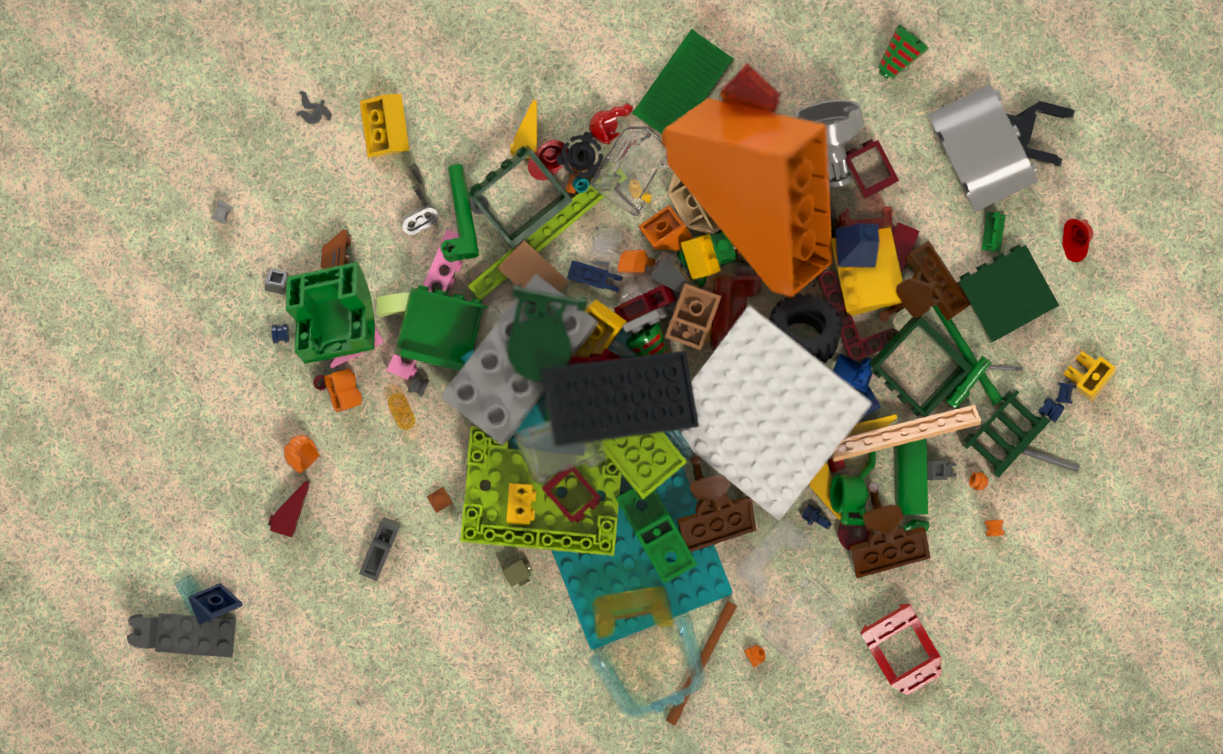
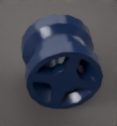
(280, 333)

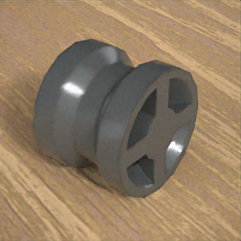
(475, 208)
(418, 385)

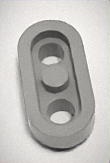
(420, 220)

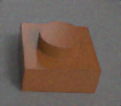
(439, 499)

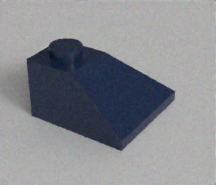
(857, 245)

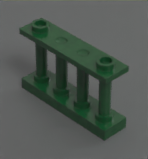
(1024, 437)

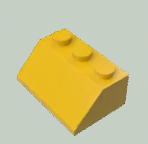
(384, 125)

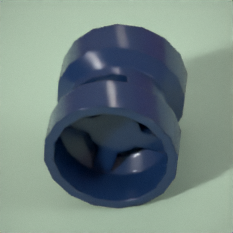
(1051, 409)

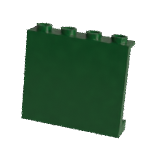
(1007, 292)

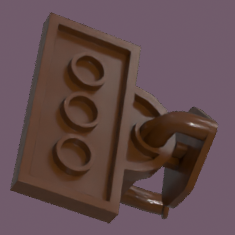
(928, 287)
(719, 519)
(888, 542)

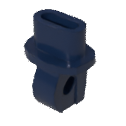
(812, 514)

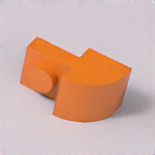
(634, 261)

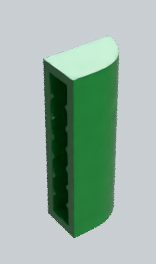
(911, 477)

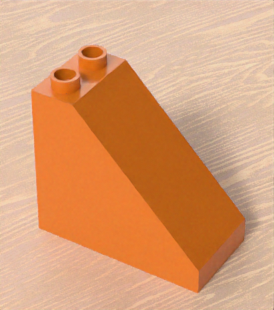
(761, 184)

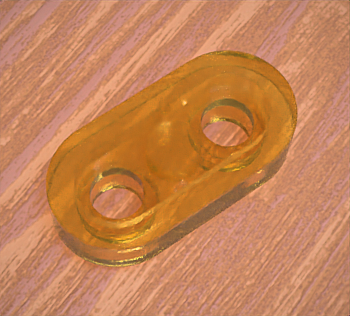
(401, 411)

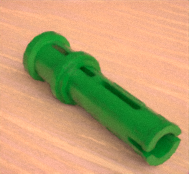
(963, 390)

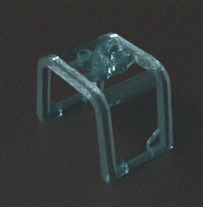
(609, 677)

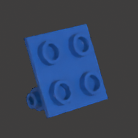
(854, 373)

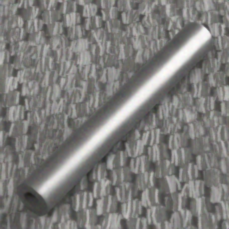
(1051, 459)

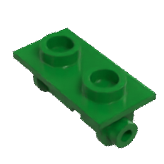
(993, 231)

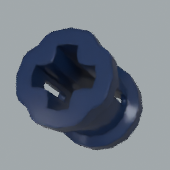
(1065, 393)

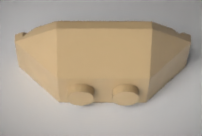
(689, 209)

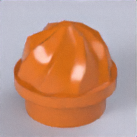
(978, 481)

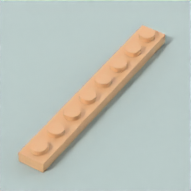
(907, 432)

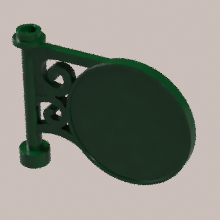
(540, 341)

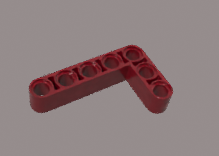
(849, 322)

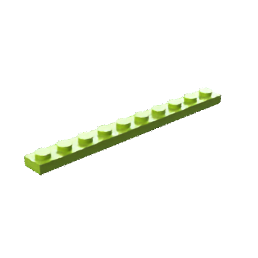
(539, 239)

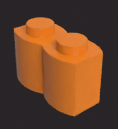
(343, 390)

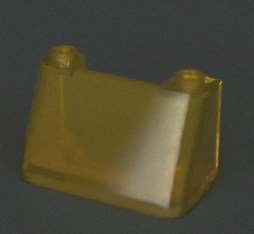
(631, 604)

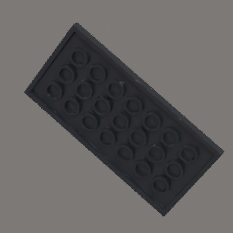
(619, 398)

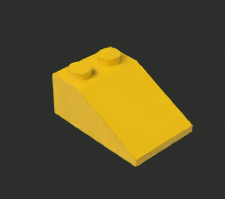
(604, 333)

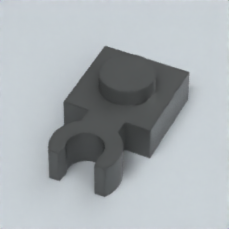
(939, 470)

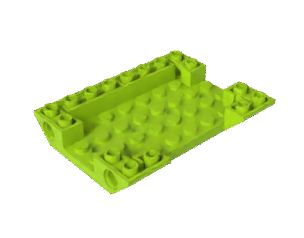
(486, 511)

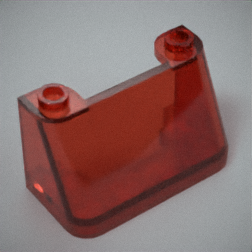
(750, 90)

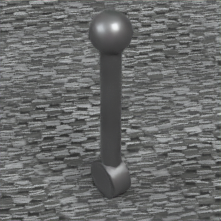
(1004, 368)

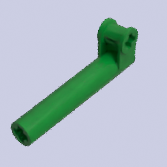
(466, 245)

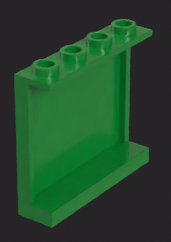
(438, 327)

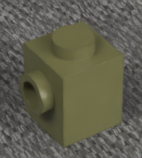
(518, 573)

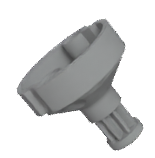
(842, 124)

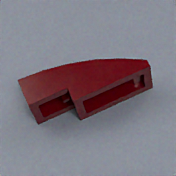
(645, 303)

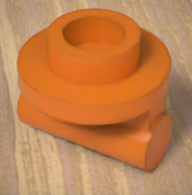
(755, 655)

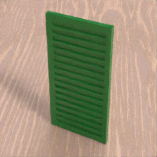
(683, 82)

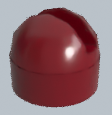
(322, 386)

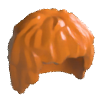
(300, 453)

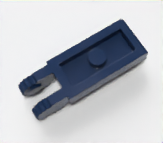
(592, 276)

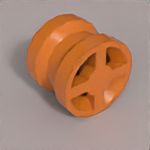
(994, 527)

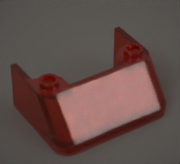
(732, 303)

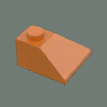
(665, 230)

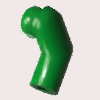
(912, 524)

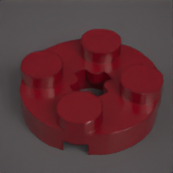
(845, 534)

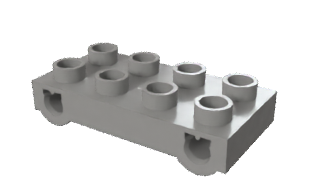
(489, 387)

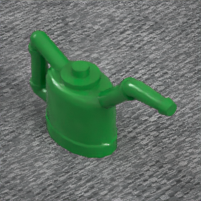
(850, 494)

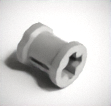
(222, 212)

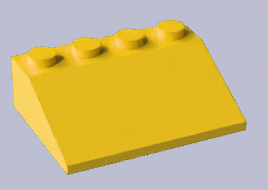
(872, 287)

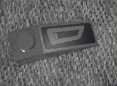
(672, 272)

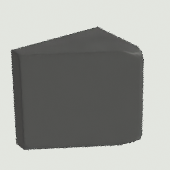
(276, 281)

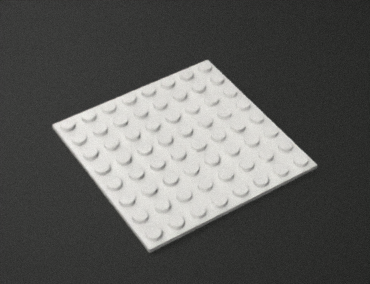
(769, 413)

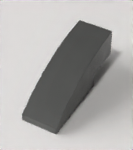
(380, 548)

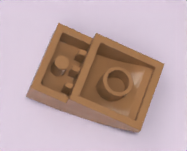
(525, 263)
(692, 316)

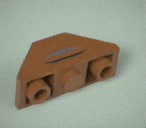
(335, 251)

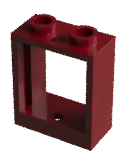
(879, 186)
(578, 516)

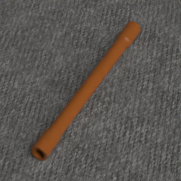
(724, 618)

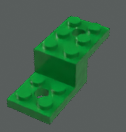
(657, 534)

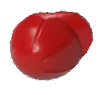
(604, 123)

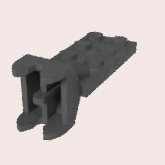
(183, 634)

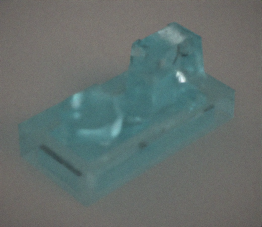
(680, 443)

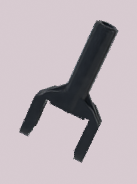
(1025, 124)

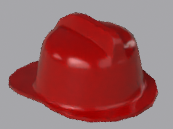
(547, 154)
(1076, 239)

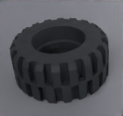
(815, 313)

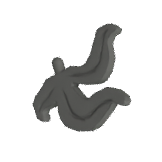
(314, 117)

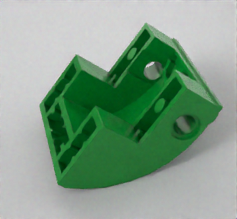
(331, 313)

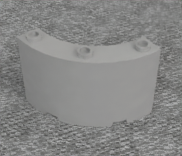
(983, 147)

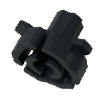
(586, 149)

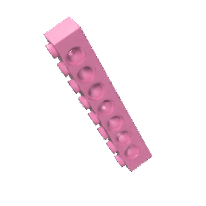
(409, 370)

